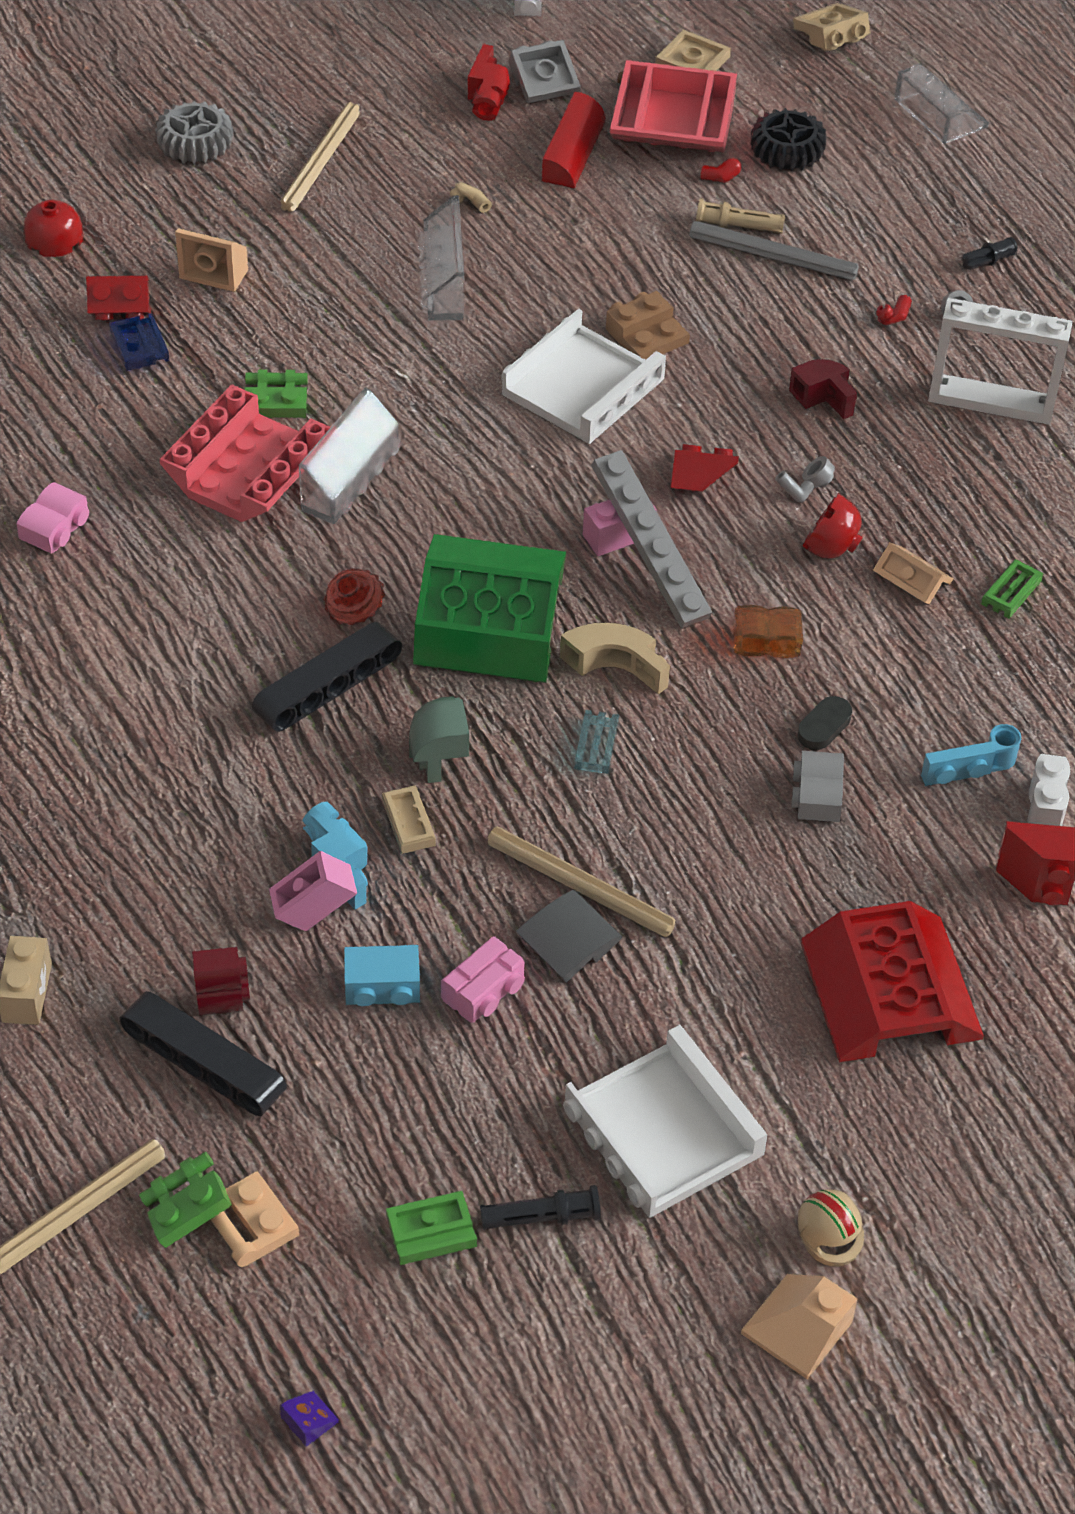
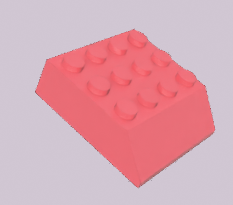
(674, 106)

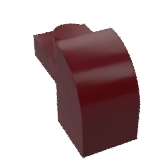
(821, 382)

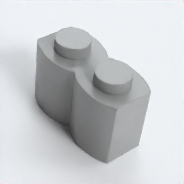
(819, 786)

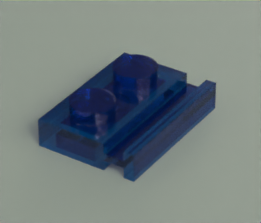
(139, 342)

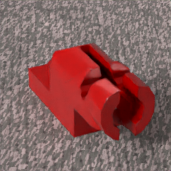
(487, 84)

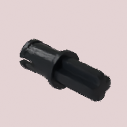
(990, 253)

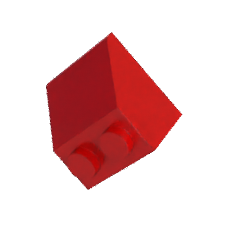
(1038, 861)

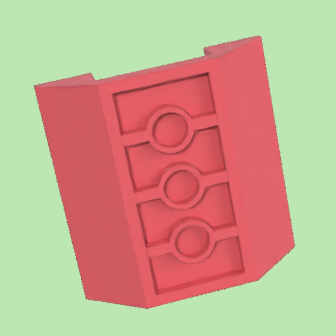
(238, 457)

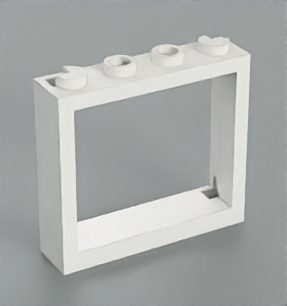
(993, 397)

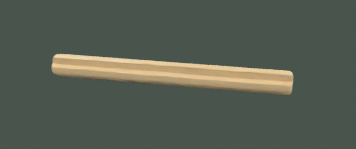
(320, 157)
(581, 881)
(80, 1203)

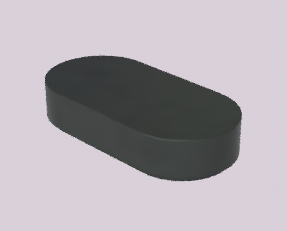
(824, 723)

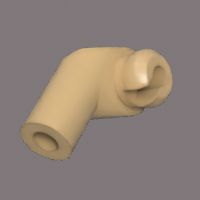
(475, 195)

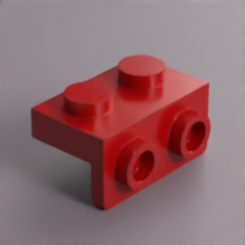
(117, 296)

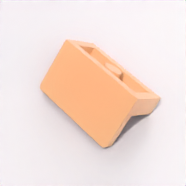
(911, 572)

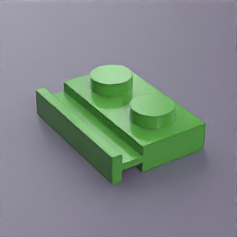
(431, 1227)

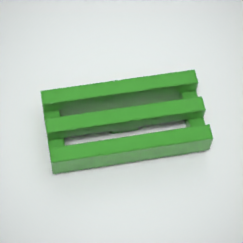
(1001, 603)

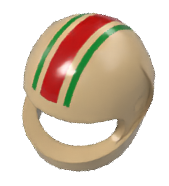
(830, 1221)

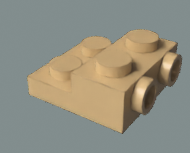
(833, 26)

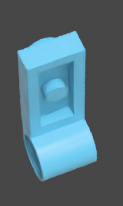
(973, 760)

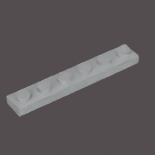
(651, 539)

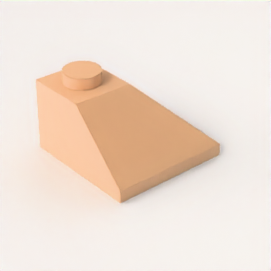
(210, 260)
(802, 1321)

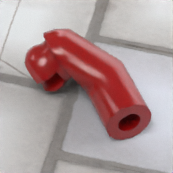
(723, 172)
(894, 315)

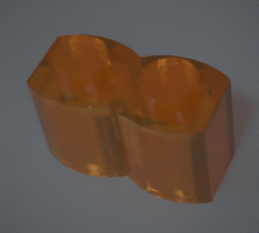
(767, 631)

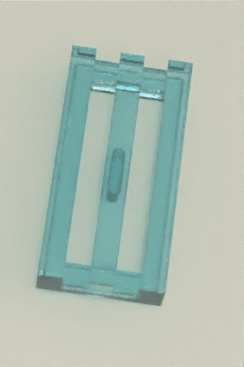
(600, 722)

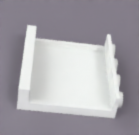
(580, 379)
(666, 1124)

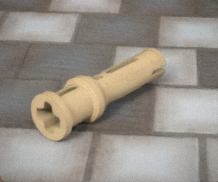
(726, 215)

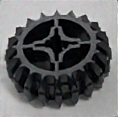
(788, 139)

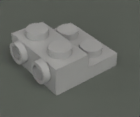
(544, 71)

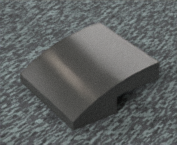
(569, 934)

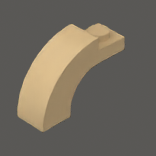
(615, 646)

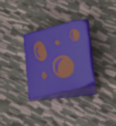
(307, 1417)

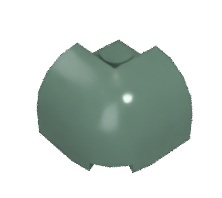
(438, 733)

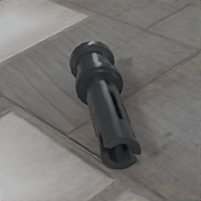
(558, 1207)

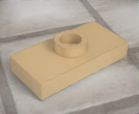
(408, 819)

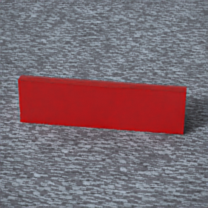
(573, 141)

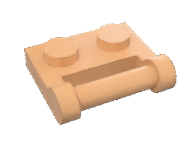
(262, 1217)

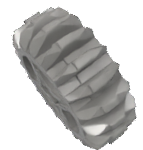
(194, 132)

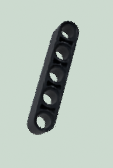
(326, 676)
(203, 1053)

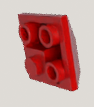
(700, 470)

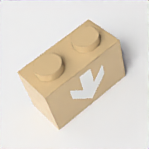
(24, 980)

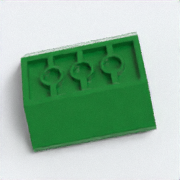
(487, 608)

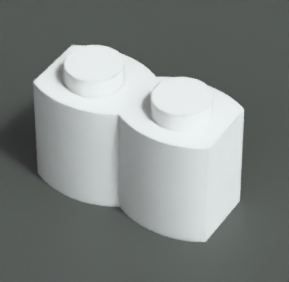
(1049, 790)

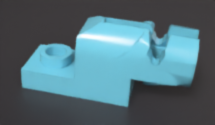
(340, 841)

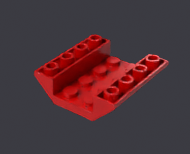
(887, 977)

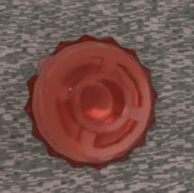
(353, 596)

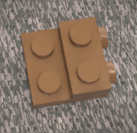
(646, 325)

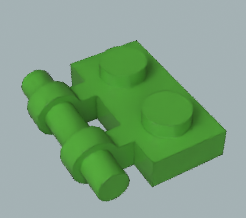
(279, 401)
(190, 1207)

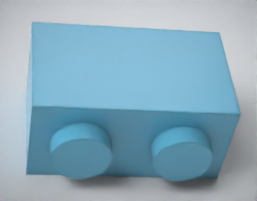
(382, 975)

